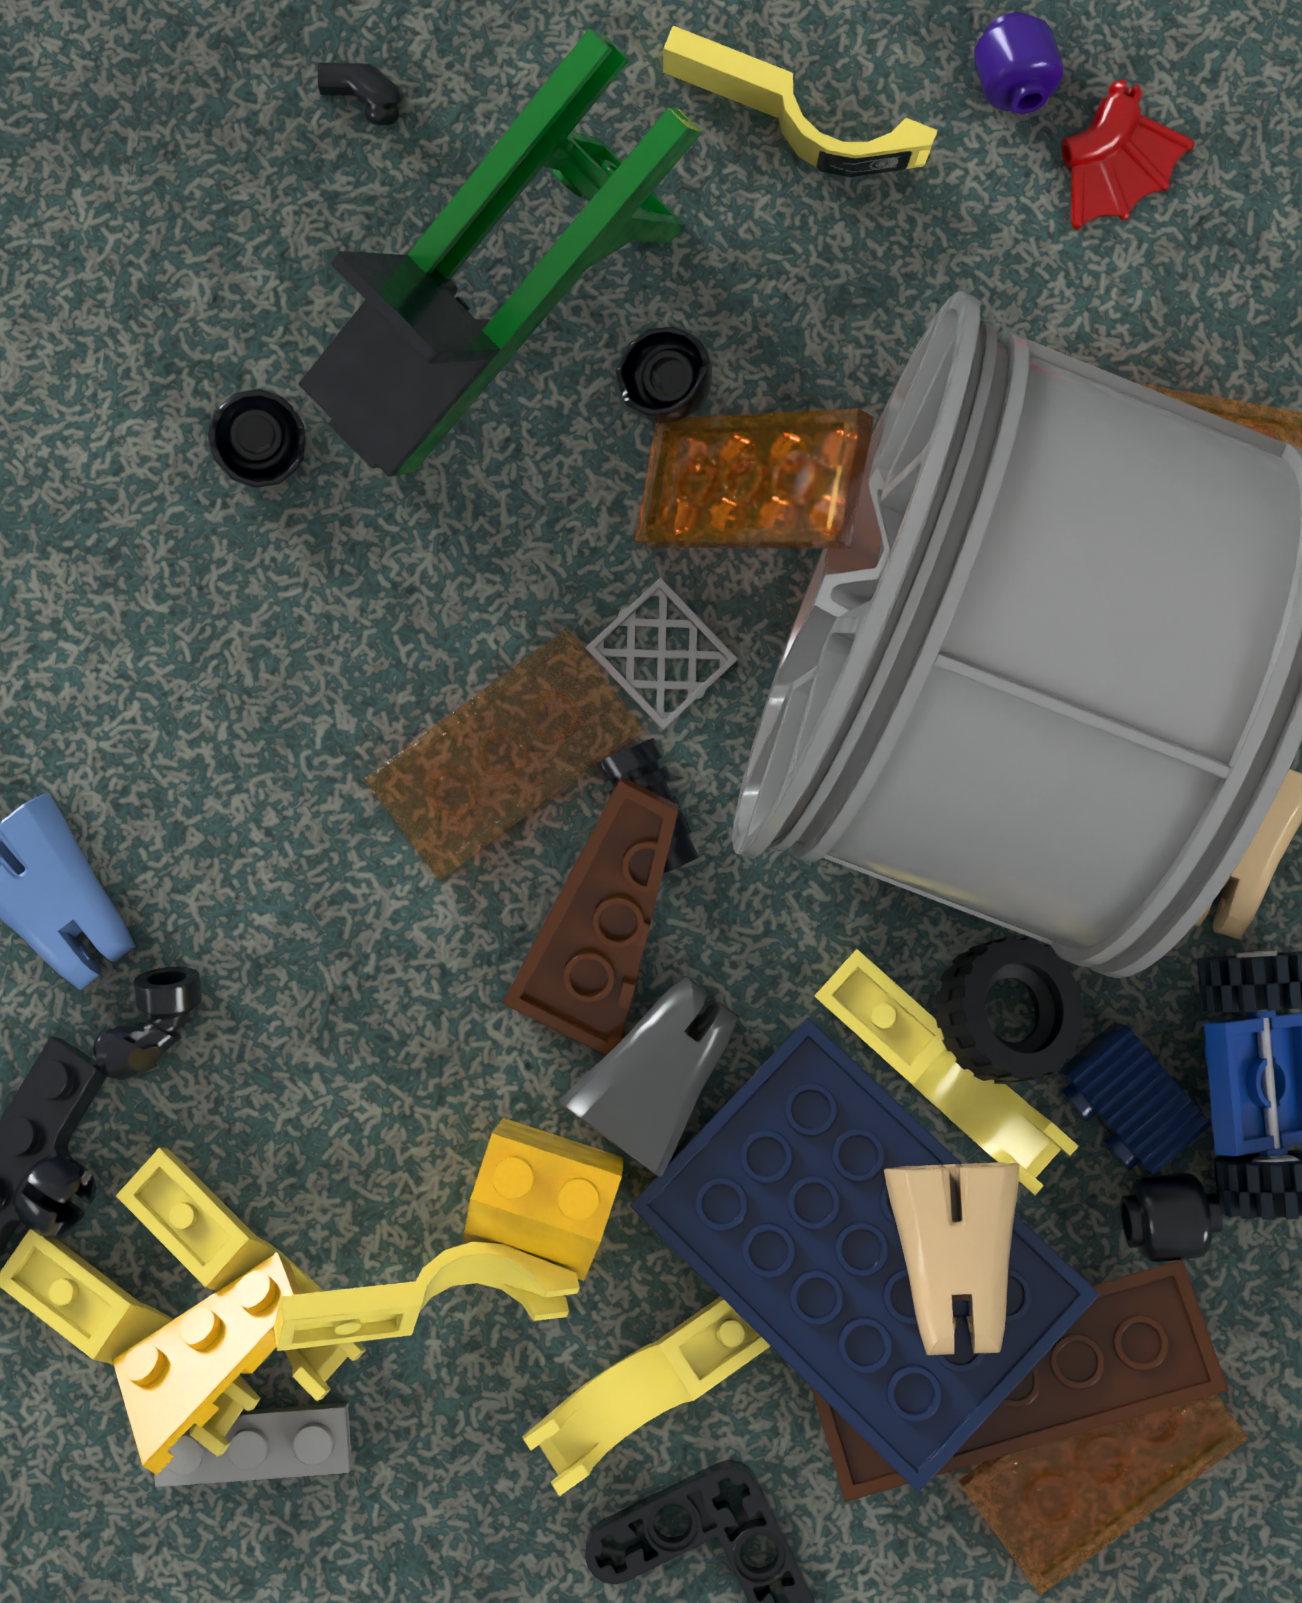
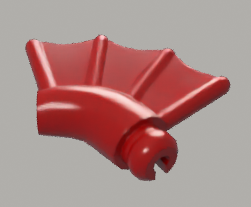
(1119, 157)

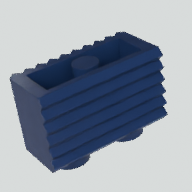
(1133, 1100)

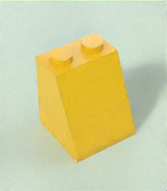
(543, 1195)

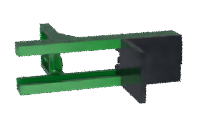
(412, 349)

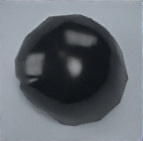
(679, 364)
(246, 425)

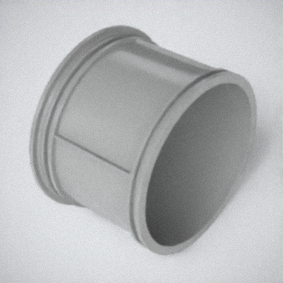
(1045, 655)

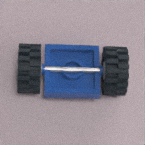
(1255, 1081)

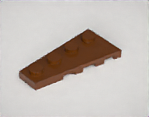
(595, 935)

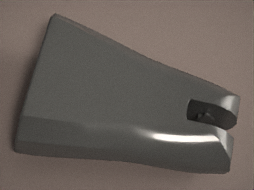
(655, 1076)

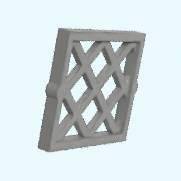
(628, 618)

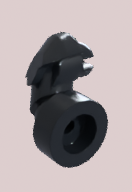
(168, 998)

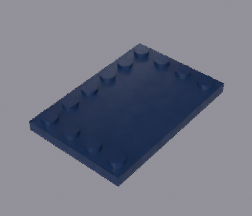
(799, 1236)

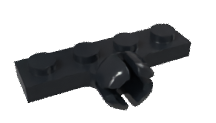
(34, 1143)

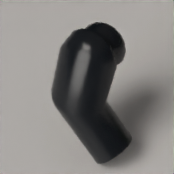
(367, 84)

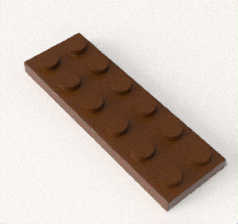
(1121, 1359)

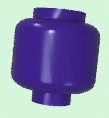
(1018, 63)

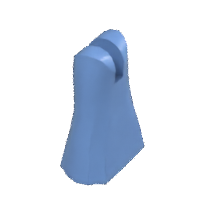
(54, 894)

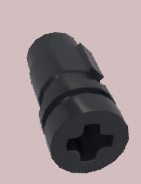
(641, 767)

